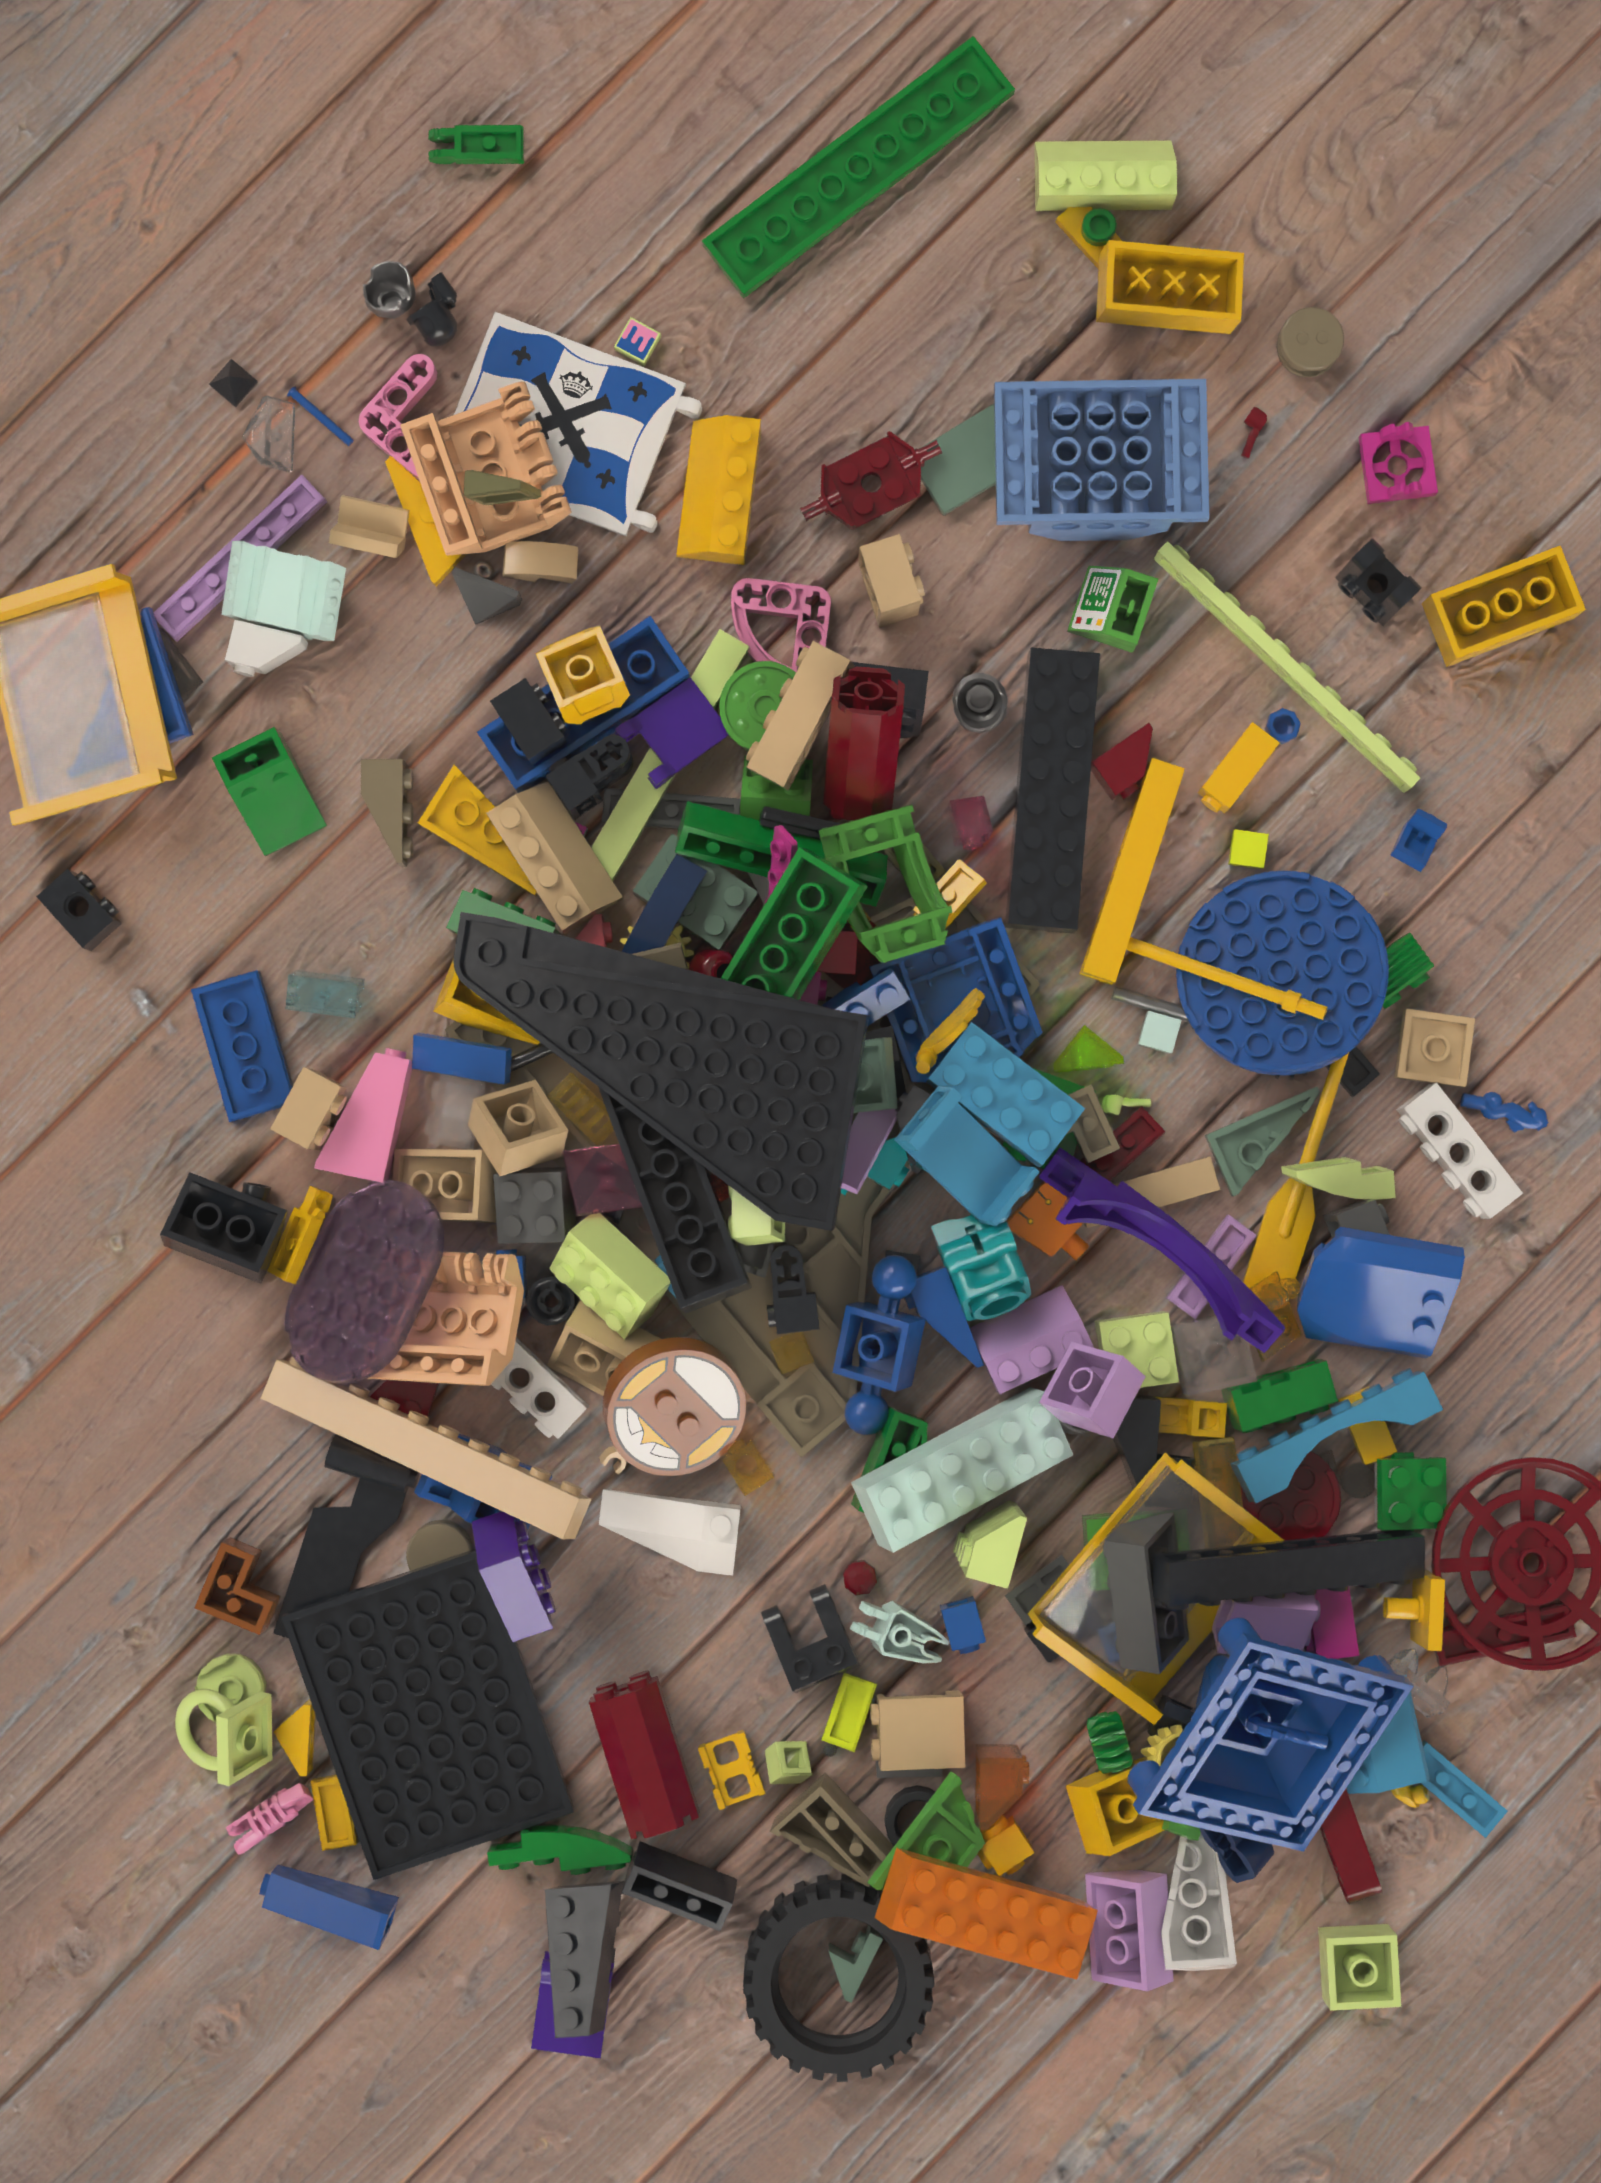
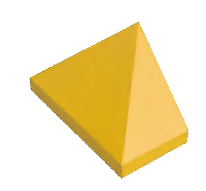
(298, 1738)

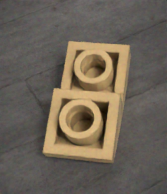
(540, 560)

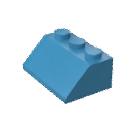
(1395, 1758)

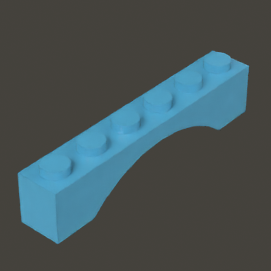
(1272, 1467)

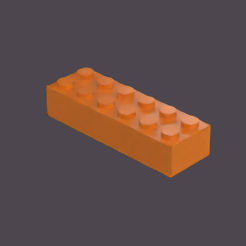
(985, 1913)

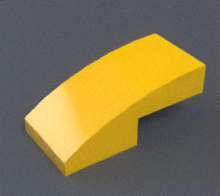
(1192, 1417)

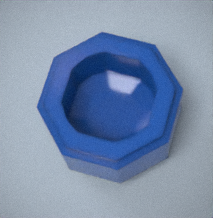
(1283, 725)

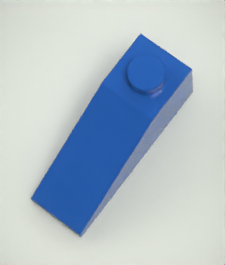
(938, 1303)

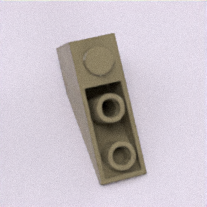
(385, 794)

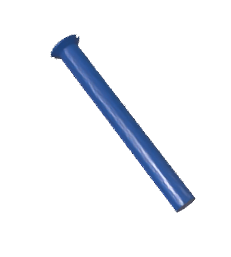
(320, 416)

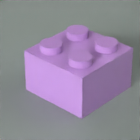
(1092, 1389)

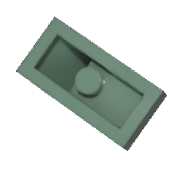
(852, 1968)

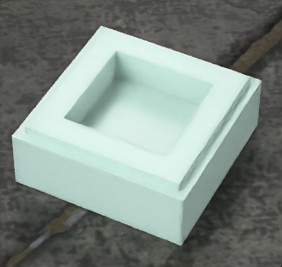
(1159, 1032)

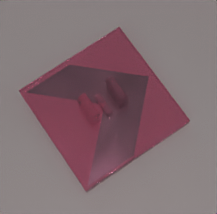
(600, 1180)

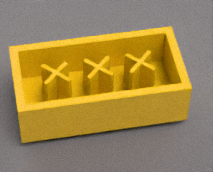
(1170, 287)

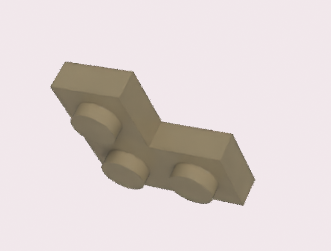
(1092, 1127)

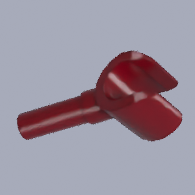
(1255, 420)

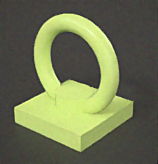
(242, 1734)

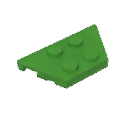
(940, 1830)

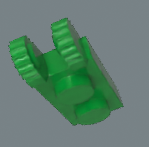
(478, 144)

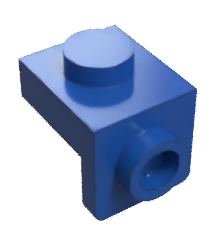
(1418, 839)

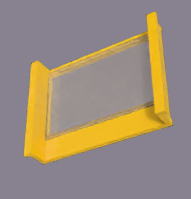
(79, 694)
(1077, 1607)

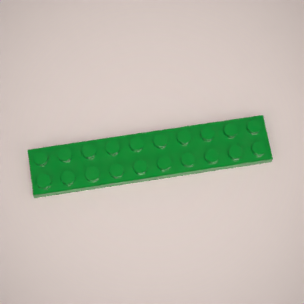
(858, 167)

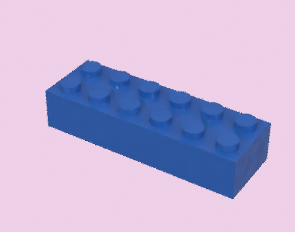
(649, 672)

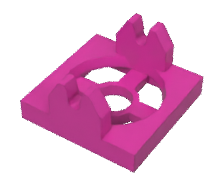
(1400, 491)

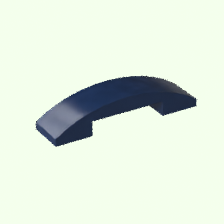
(665, 906)

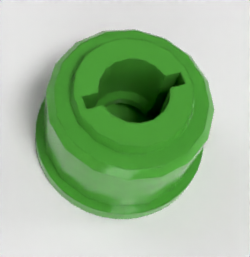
(750, 698)

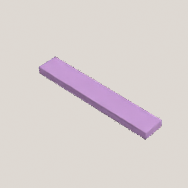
(208, 584)

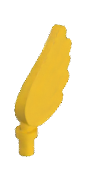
(948, 1031)

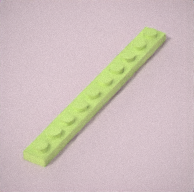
(1277, 658)

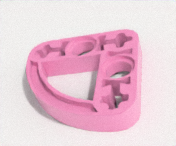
(796, 609)

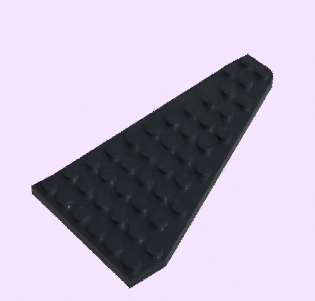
(715, 1066)

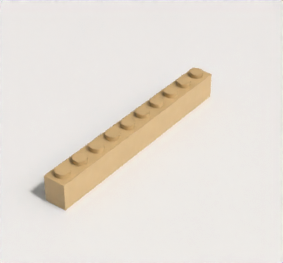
(429, 1449)

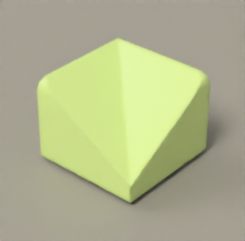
(788, 1762)

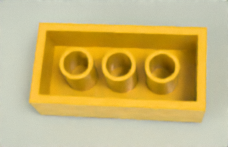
(1503, 606)

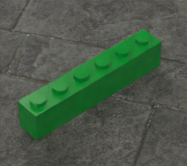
(745, 846)

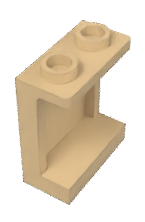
(919, 1731)

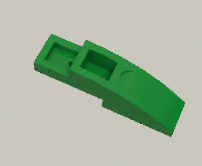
(575, 1847)

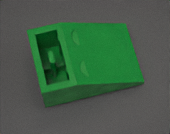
(269, 791)

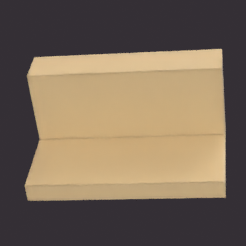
(370, 527)

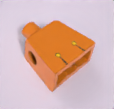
(1037, 1223)

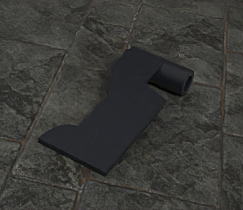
(341, 1534)

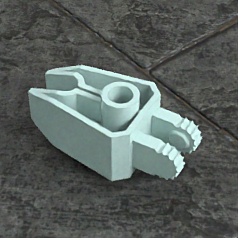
(899, 1633)

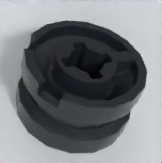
(550, 1315)

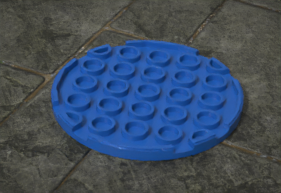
(1289, 936)

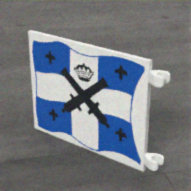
(596, 413)

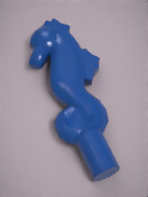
(1517, 1116)
(1282, 1732)

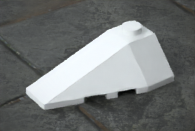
(683, 1529)

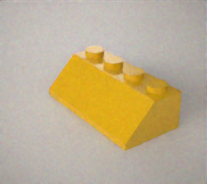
(719, 489)

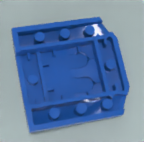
(942, 979)
(1379, 1291)

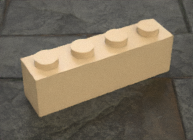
(799, 715)

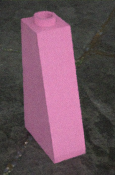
(371, 1121)

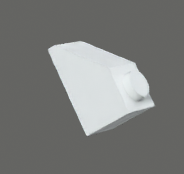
(261, 648)

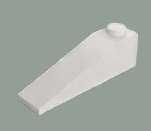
(1197, 1912)

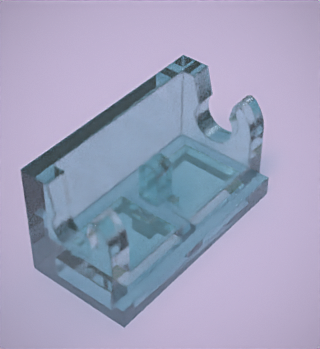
(324, 993)

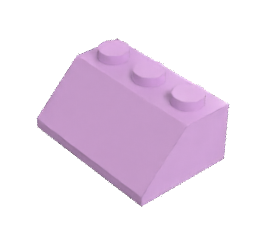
(1029, 1339)
(1128, 1928)

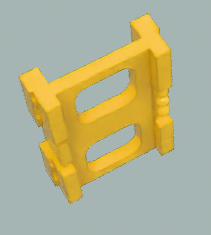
(721, 1772)

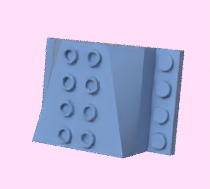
(1101, 457)

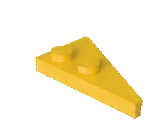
(422, 523)

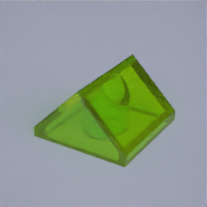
(1085, 1052)

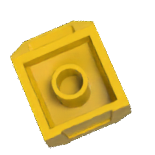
(583, 675)

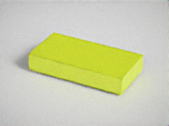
(849, 1712)

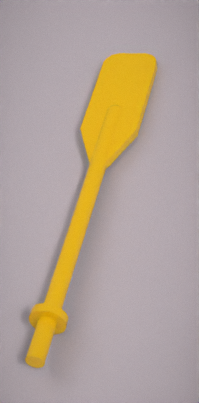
(1292, 1209)

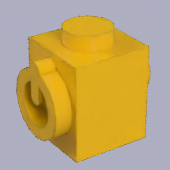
(1005, 1846)

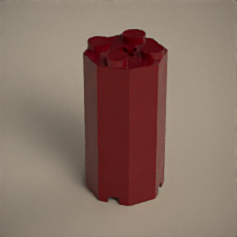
(863, 743)
(643, 1755)

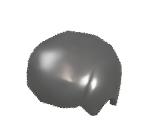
(389, 290)

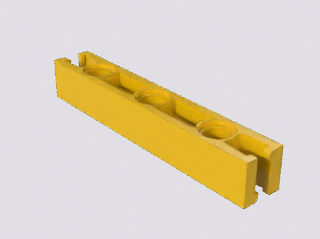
(1131, 871)

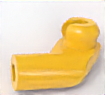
(1412, 1795)

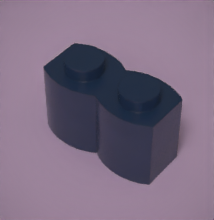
(1238, 1856)

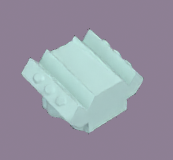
(283, 591)

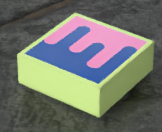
(637, 341)

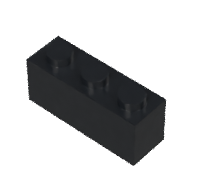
(680, 1886)

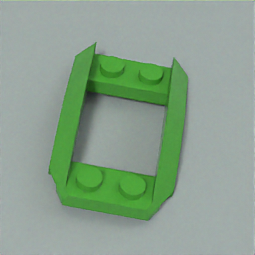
(876, 833)

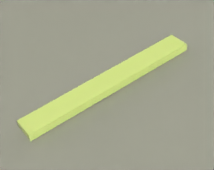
(640, 796)

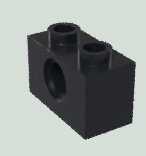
(61, 900)

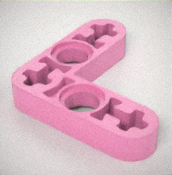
(391, 414)

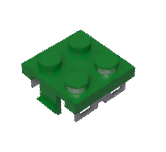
(1409, 1492)

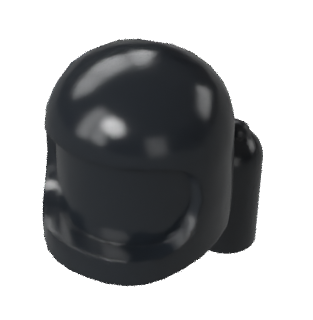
(435, 319)

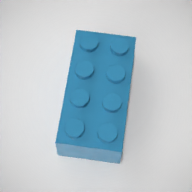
(1007, 1095)

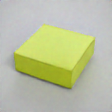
(1248, 849)

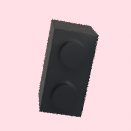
(529, 721)

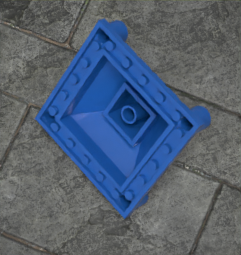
(1261, 1785)

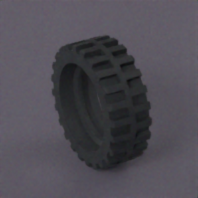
(818, 2050)

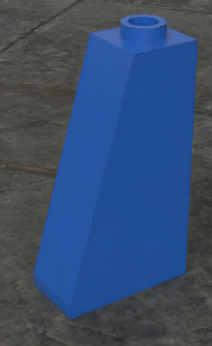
(330, 1905)

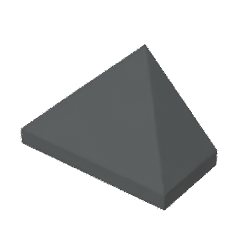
(485, 597)

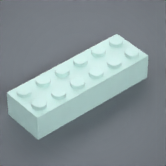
(961, 1469)

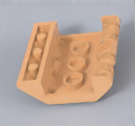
(491, 443)
(464, 1324)

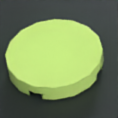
(233, 1677)

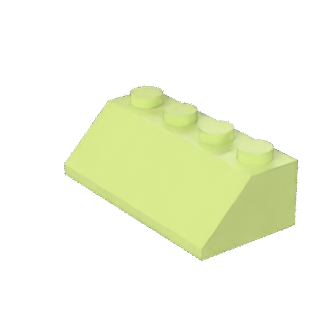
(1105, 175)
(991, 1545)

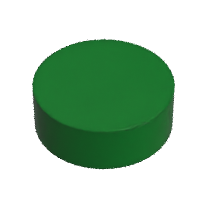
(1098, 227)

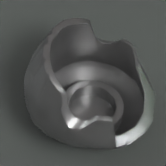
(980, 702)

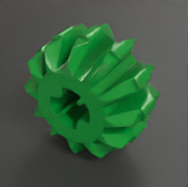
(1109, 1742)

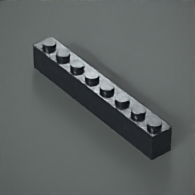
(1287, 1567)

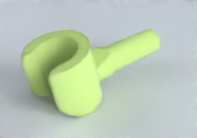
(1112, 1103)

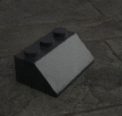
(224, 1227)

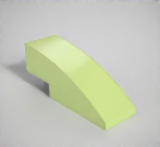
(1344, 1178)

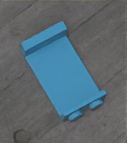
(965, 1157)

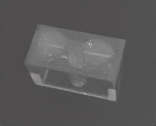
(452, 1111)

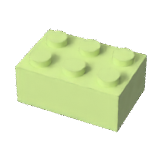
(610, 1274)

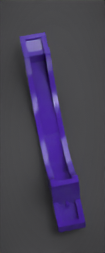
(1123, 1208)

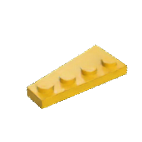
(461, 819)

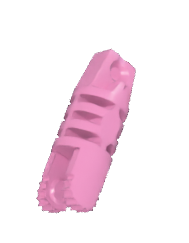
(269, 1816)

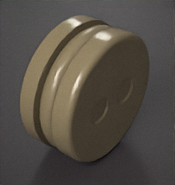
(1310, 342)
(437, 1542)

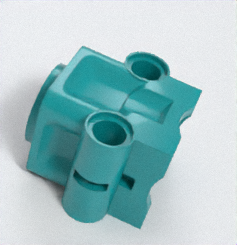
(982, 1266)

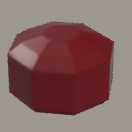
(859, 1577)

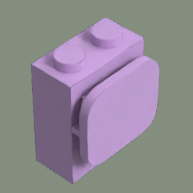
(1279, 1621)

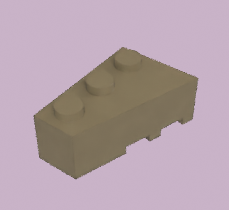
(835, 1829)

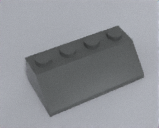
(1145, 1628)

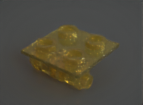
(1275, 1295)

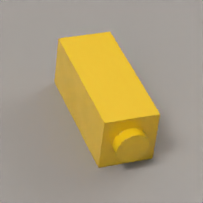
(1237, 768)

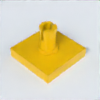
(1423, 1609)

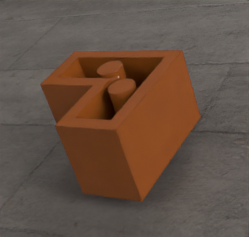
(230, 1594)

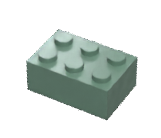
(717, 905)

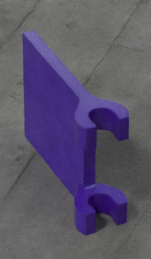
(676, 729)
(544, 2028)

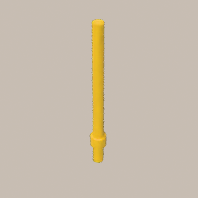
(1290, 1000)

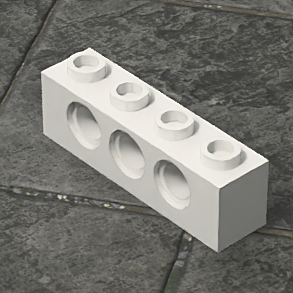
(1498, 1187)
(542, 1379)

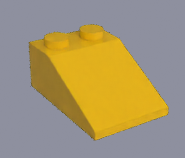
(469, 1009)
(1107, 1812)

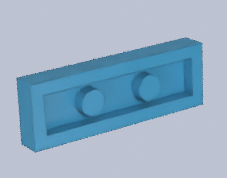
(1461, 1793)

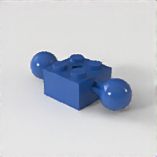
(882, 1365)

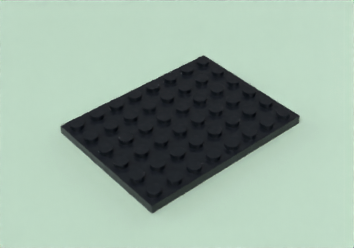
(427, 1715)

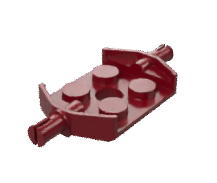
(890, 460)

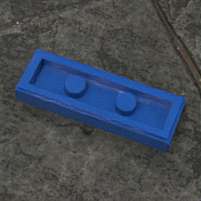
(461, 1058)

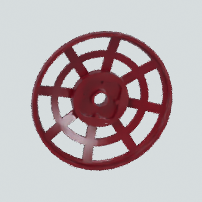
(1506, 1566)

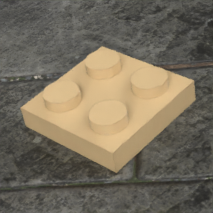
(1434, 1048)

